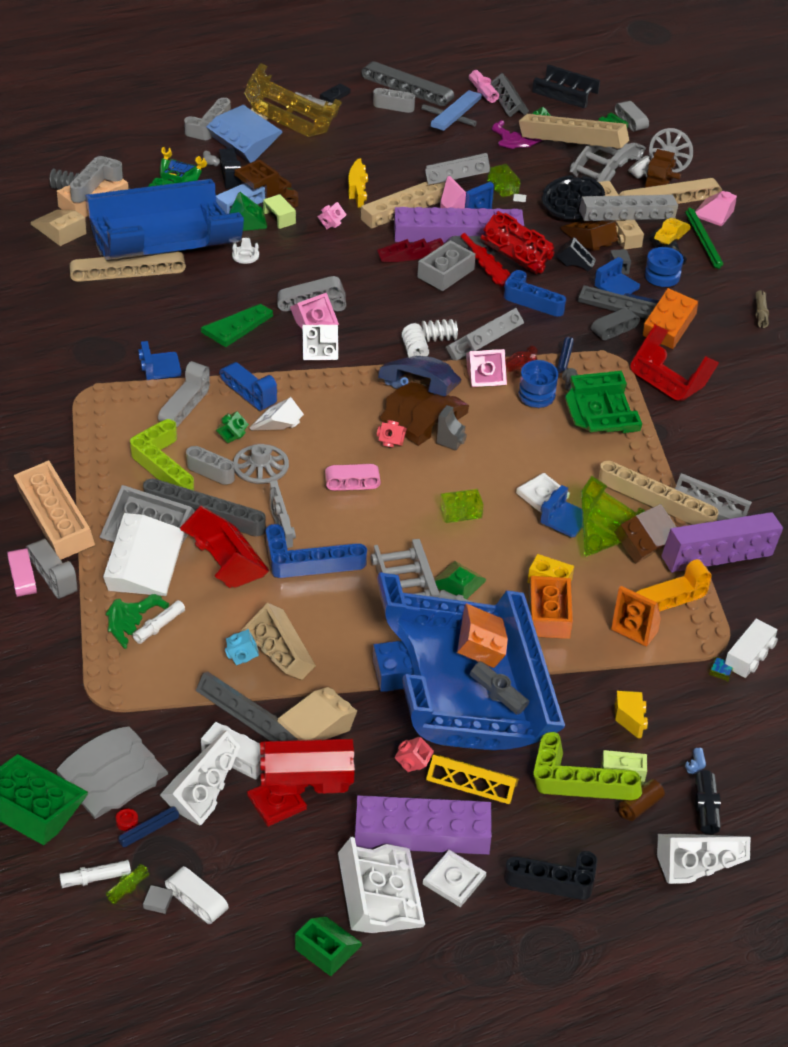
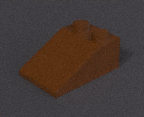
(592, 233)
(645, 533)

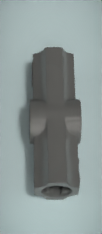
(499, 688)

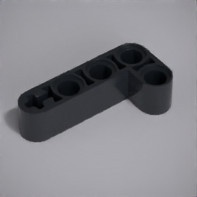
(228, 165)
(546, 876)

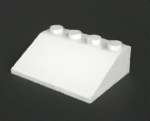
(143, 556)

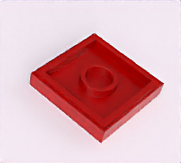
(275, 807)

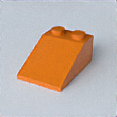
(636, 616)
(482, 636)

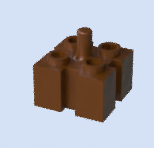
(661, 169)

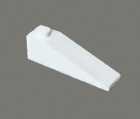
(199, 784)
(693, 856)

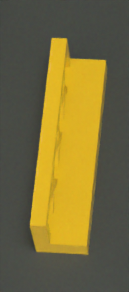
(473, 770)

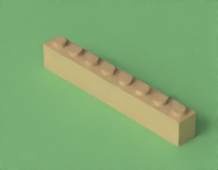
(574, 130)

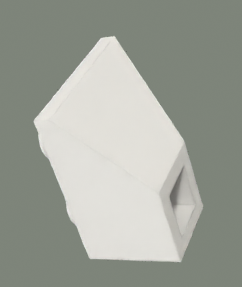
(320, 342)

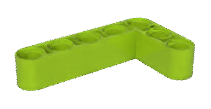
(147, 451)
(580, 781)

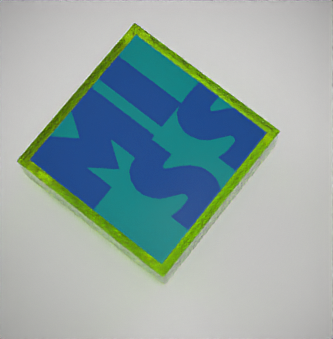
(720, 669)

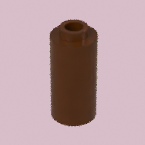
(651, 793)

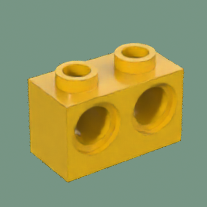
(550, 567)

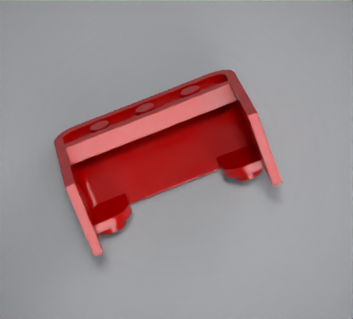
(650, 367)
(228, 546)

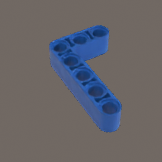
(311, 560)

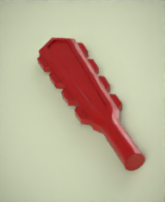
(487, 261)

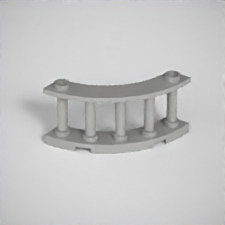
(620, 157)

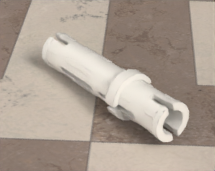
(153, 626)
(93, 874)

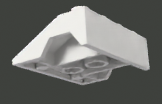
(380, 888)

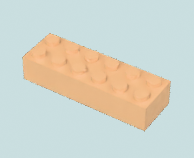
(54, 510)

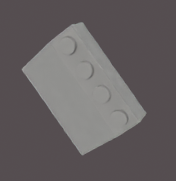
(139, 502)

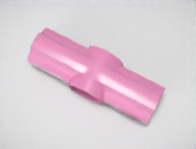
(484, 86)

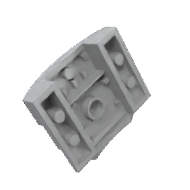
(112, 770)

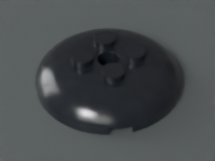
(564, 195)

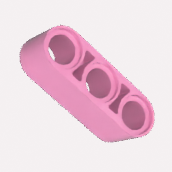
(352, 477)
(22, 572)

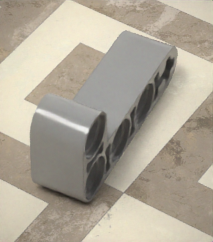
(197, 128)
(93, 174)
(295, 294)
(188, 395)
(57, 575)

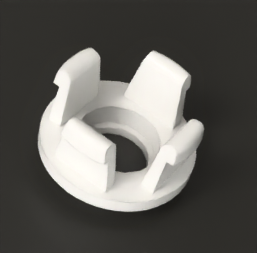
(243, 253)

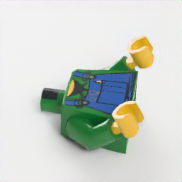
(180, 171)

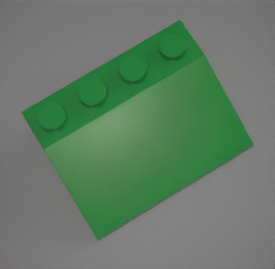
(36, 799)

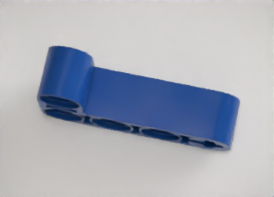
(533, 297)
(258, 392)

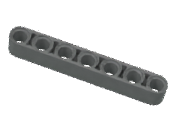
(408, 83)
(244, 518)

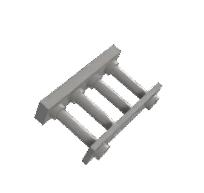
(458, 168)
(485, 334)
(420, 566)

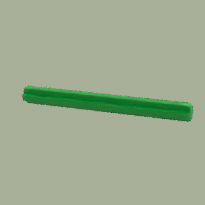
(704, 238)

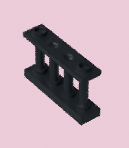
(563, 93)

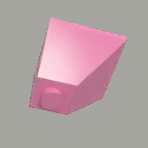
(453, 195)
(717, 208)
(314, 312)
(486, 368)

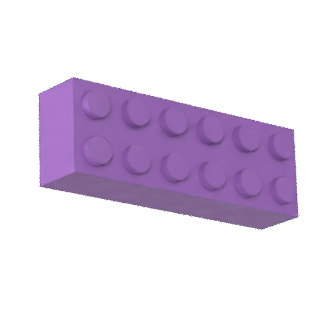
(722, 541)
(424, 824)

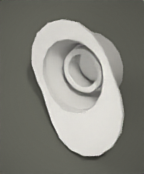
(640, 168)

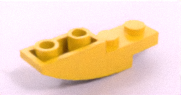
(357, 181)
(672, 229)

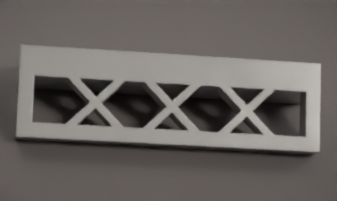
(726, 510)

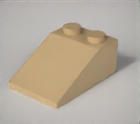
(61, 225)
(319, 716)

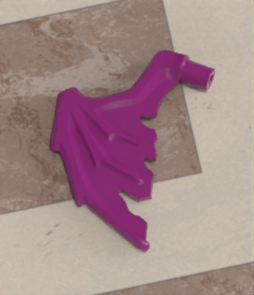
(514, 139)

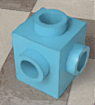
(241, 647)

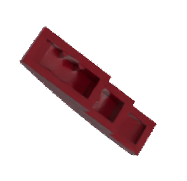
(408, 251)

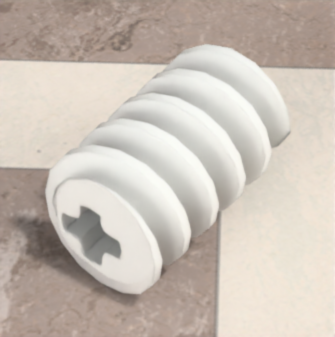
(439, 330)
(415, 340)

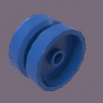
(664, 266)

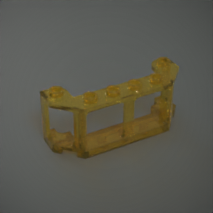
(264, 88)

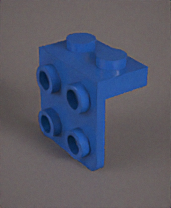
(611, 278)
(158, 365)
(561, 514)

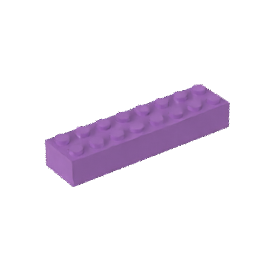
(444, 222)

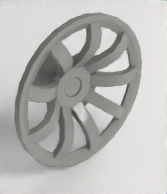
(671, 147)
(261, 458)

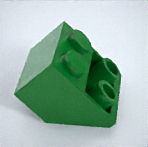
(325, 944)

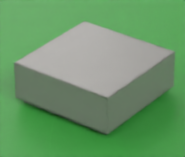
(158, 899)

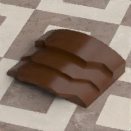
(419, 410)

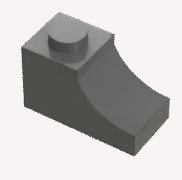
(450, 430)

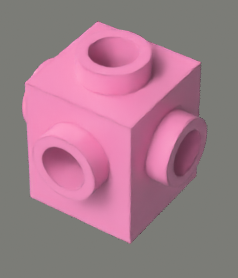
(331, 215)

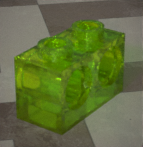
(504, 180)
(461, 505)

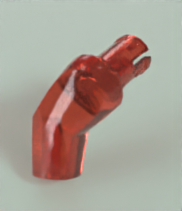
(520, 358)

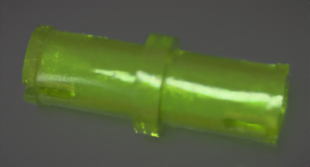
(127, 884)

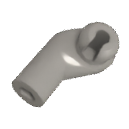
(210, 159)

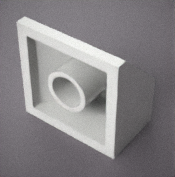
(279, 416)

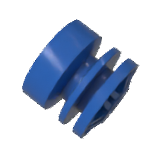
(538, 383)

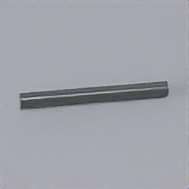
(438, 111)

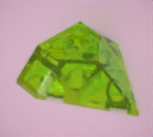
(601, 517)

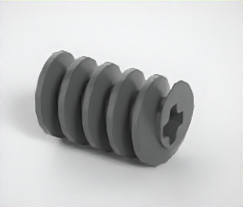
(59, 181)

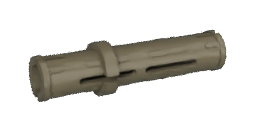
(762, 311)

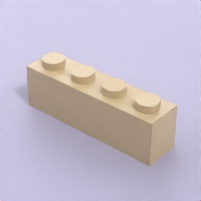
(280, 641)

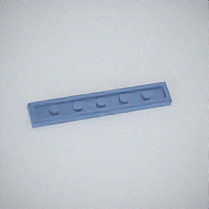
(456, 110)

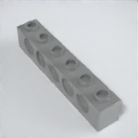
(628, 207)

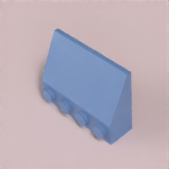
(244, 132)

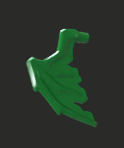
(126, 615)

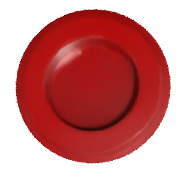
(126, 819)

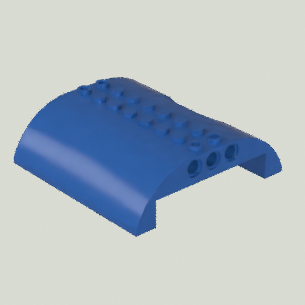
(160, 219)
(444, 698)

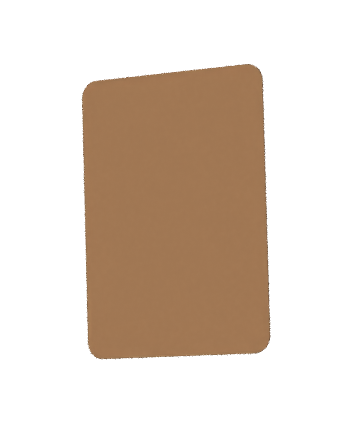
(343, 611)

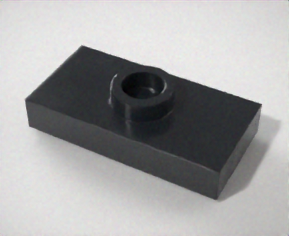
(336, 92)

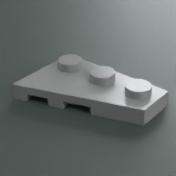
(280, 514)

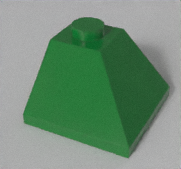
(251, 212)
(459, 580)

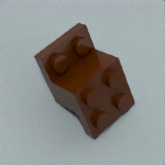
(260, 174)

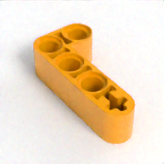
(680, 590)

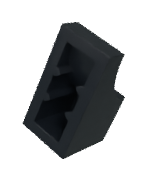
(575, 254)

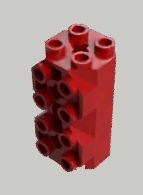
(518, 242)
(318, 763)

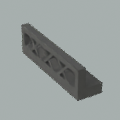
(510, 91)

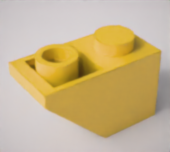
(630, 712)

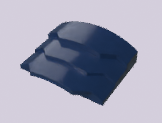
(441, 374)

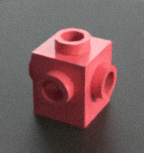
(397, 436)
(414, 754)

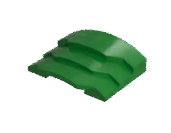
(600, 403)

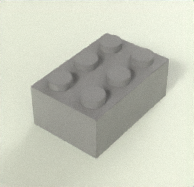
(446, 265)

